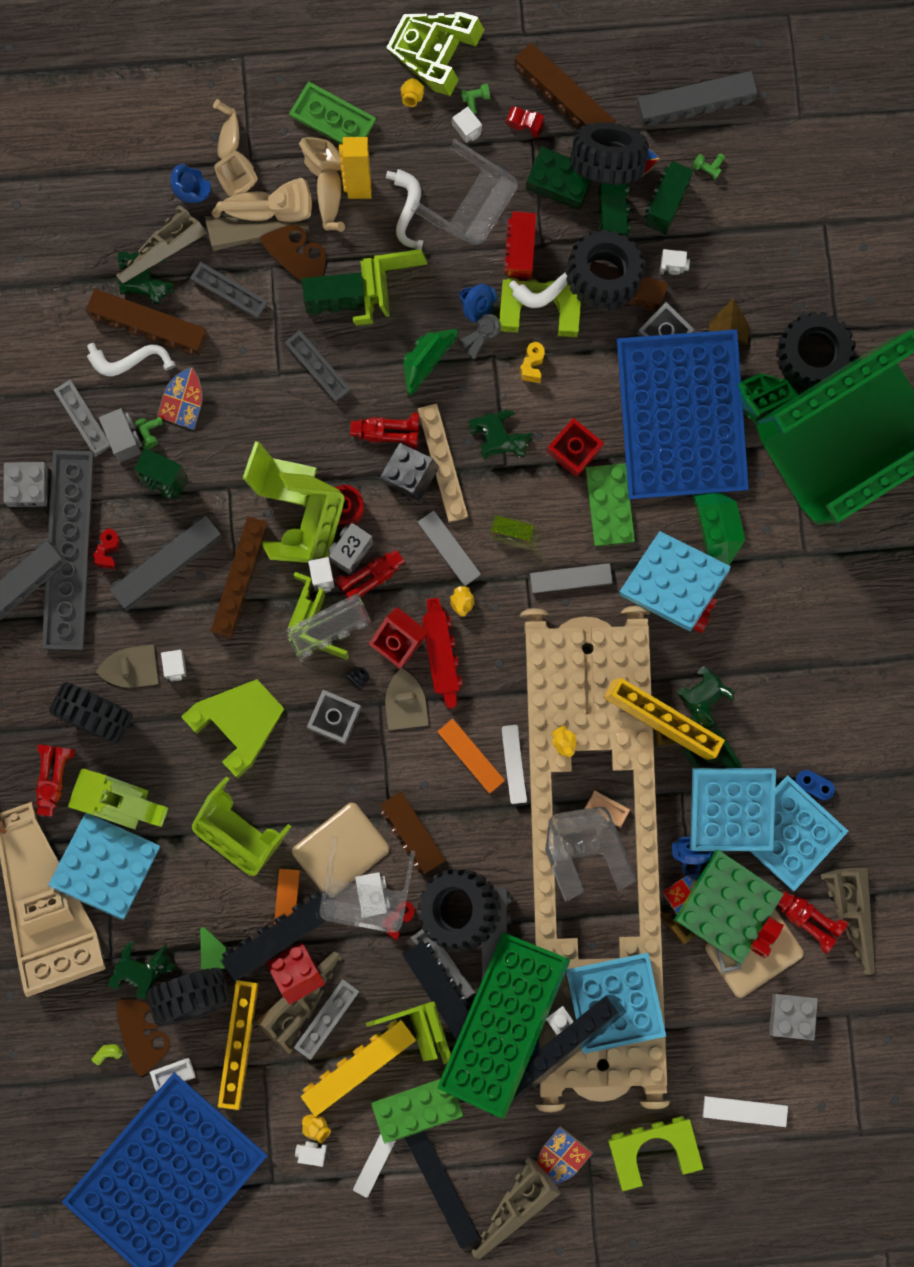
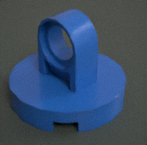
(478, 301)
(682, 853)

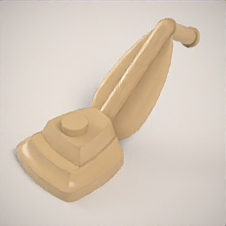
(324, 161)
(234, 169)
(288, 203)

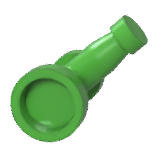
(470, 95)
(713, 169)
(144, 426)

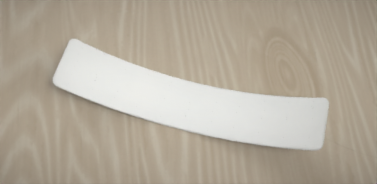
(514, 764)
(373, 1167)

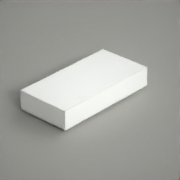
(182, 1068)

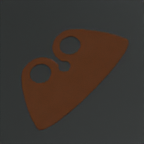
(284, 251)
(139, 1047)

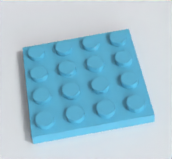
(674, 581)
(732, 809)
(801, 835)
(104, 866)
(633, 986)

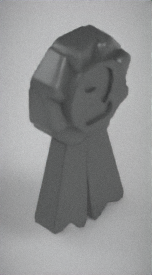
(487, 327)

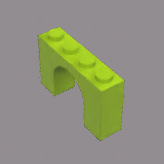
(566, 302)
(625, 1149)

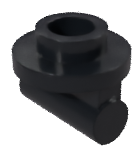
(358, 676)

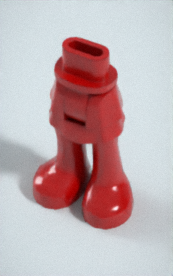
(374, 430)
(380, 569)
(49, 791)
(799, 911)

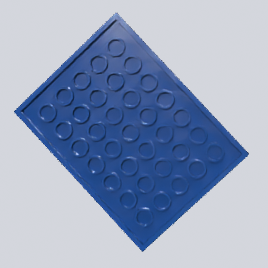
(682, 414)
(165, 1177)

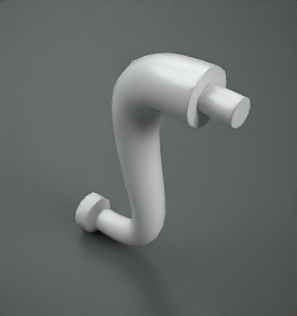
(414, 194)
(538, 300)
(106, 368)

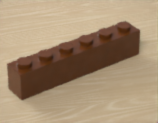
(559, 88)
(147, 322)
(239, 578)

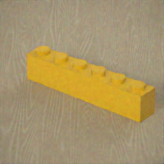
(355, 167)
(663, 718)
(238, 1045)
(358, 1068)

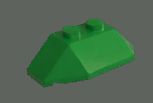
(425, 357)
(764, 394)
(719, 525)

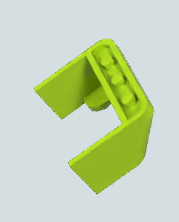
(318, 523)
(233, 835)

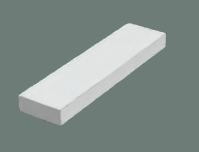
(745, 1111)

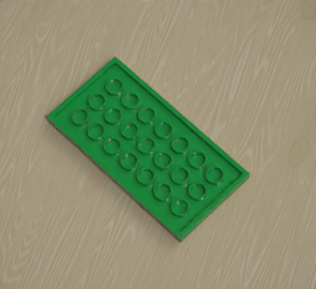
(503, 1025)

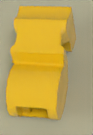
(534, 357)

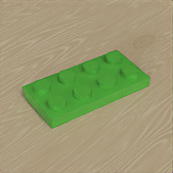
(330, 114)
(609, 505)
(415, 1111)

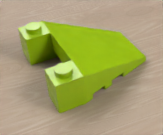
(429, 43)
(244, 716)

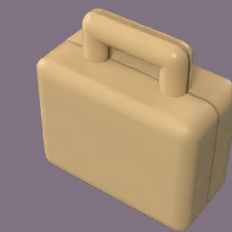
(357, 848)
(755, 969)

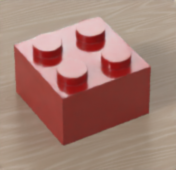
(575, 447)
(398, 637)
(295, 973)

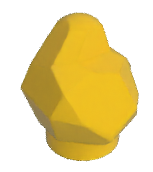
(411, 92)
(462, 600)
(564, 741)
(315, 1128)

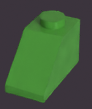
(211, 950)

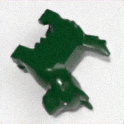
(143, 282)
(496, 437)
(704, 696)
(140, 973)

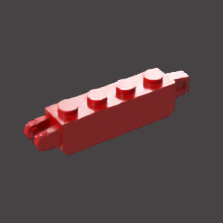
(440, 653)

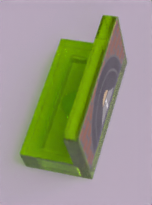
(512, 530)

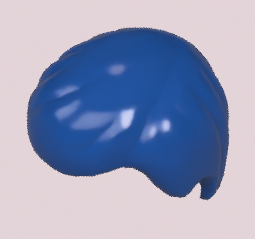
(189, 184)

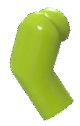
(110, 1050)

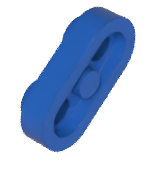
(815, 785)

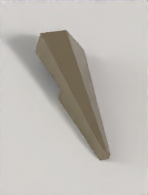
(230, 232)
(172, 237)
(851, 895)
(284, 1021)
(528, 1196)

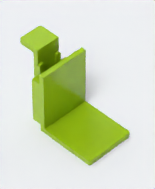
(375, 280)
(264, 479)
(307, 608)
(114, 800)
(426, 1029)

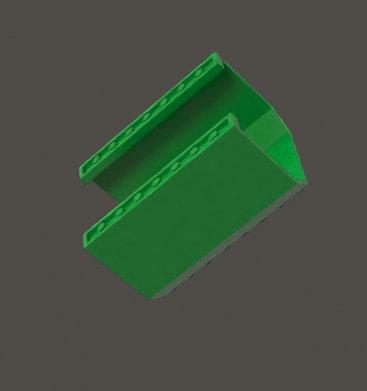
(846, 434)

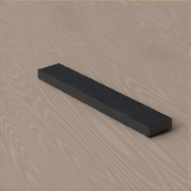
(442, 1189)

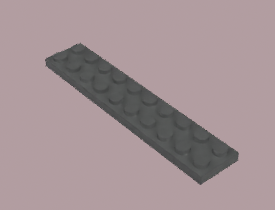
(71, 536)

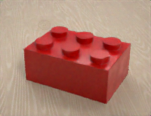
(520, 245)

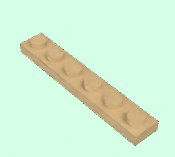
(440, 452)

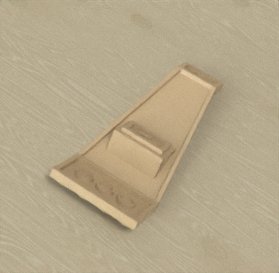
(56, 939)

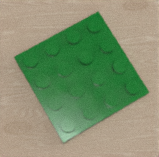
(728, 906)

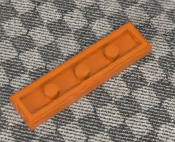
(471, 756)
(287, 893)

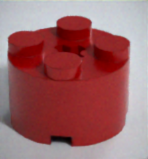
(355, 505)

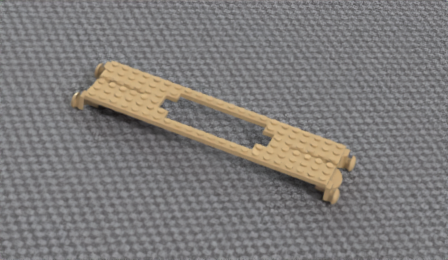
(569, 692)

